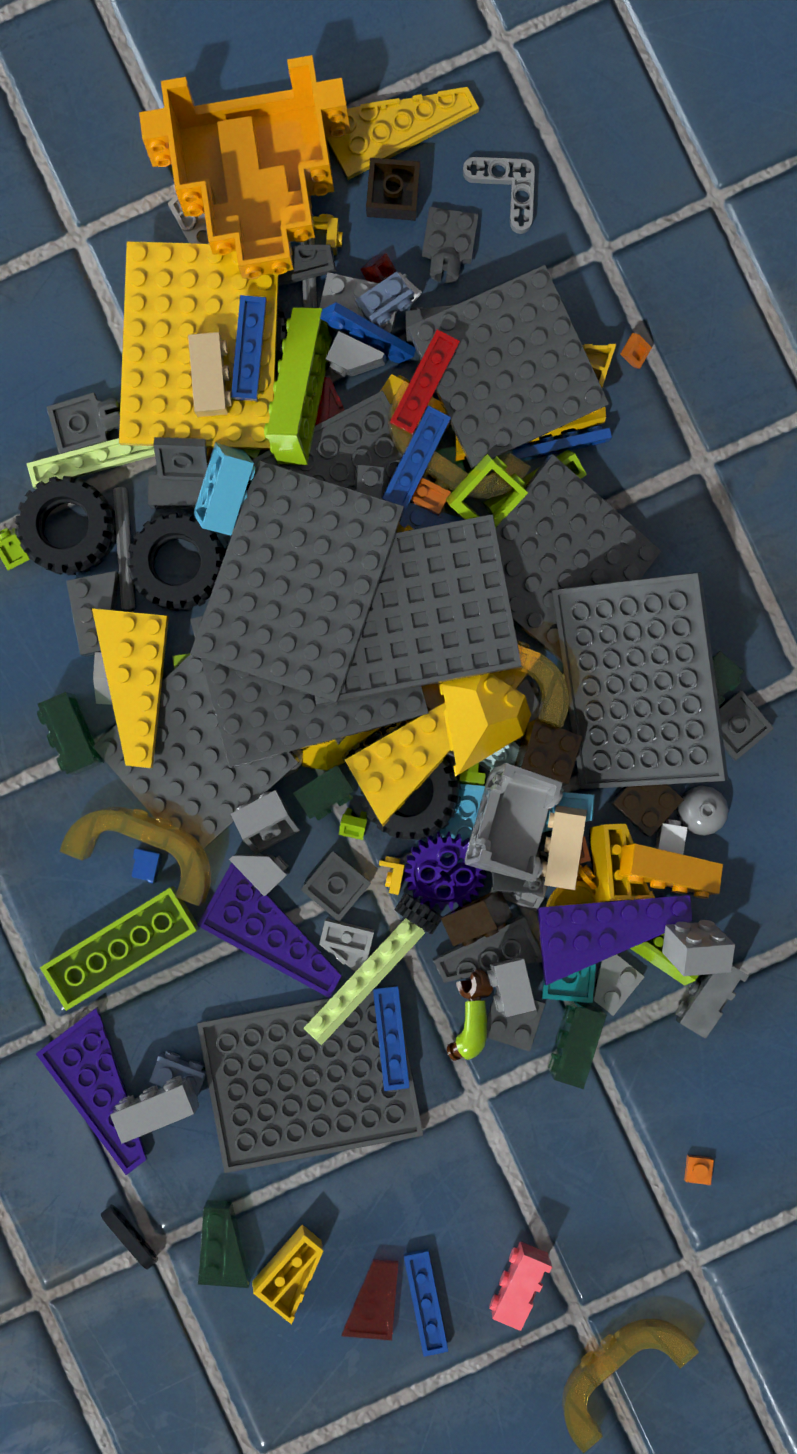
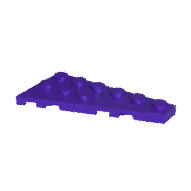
(264, 931)
(592, 932)
(90, 1078)

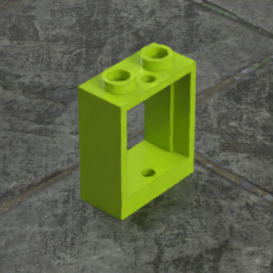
(456, 498)

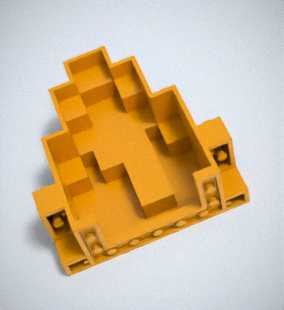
(251, 162)

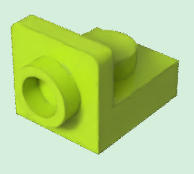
(10, 549)

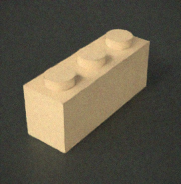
(209, 374)
(564, 847)

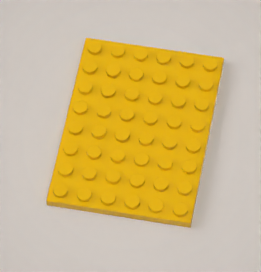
(181, 293)

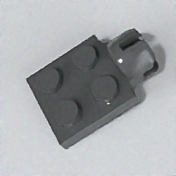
(449, 241)
(83, 421)

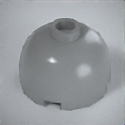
(703, 810)

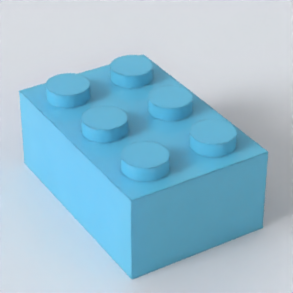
(224, 489)

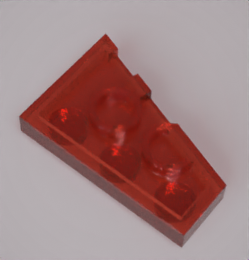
(375, 1304)

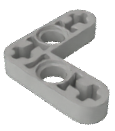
(516, 181)

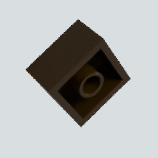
(393, 189)
(548, 751)
(647, 805)
(477, 918)

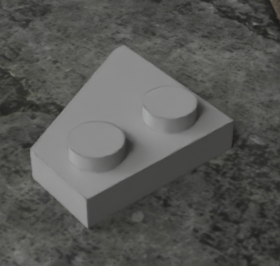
(347, 942)
(615, 983)

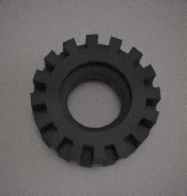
(418, 913)

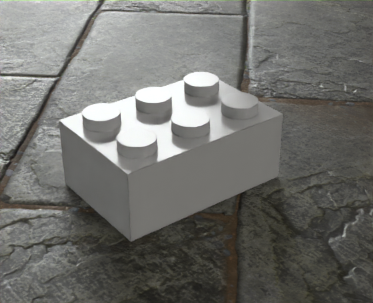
(345, 291)
(154, 1108)

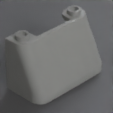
(512, 822)

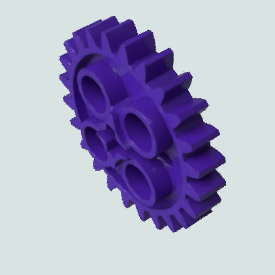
(444, 872)

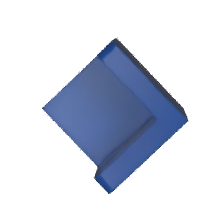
(146, 864)

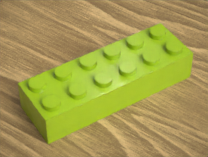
(298, 386)
(119, 948)

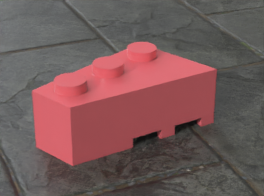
(520, 1285)

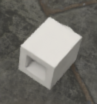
(671, 837)

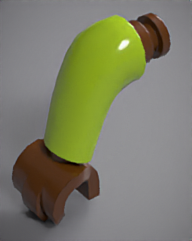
(474, 1035)

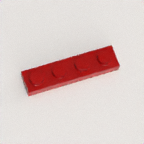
(424, 382)

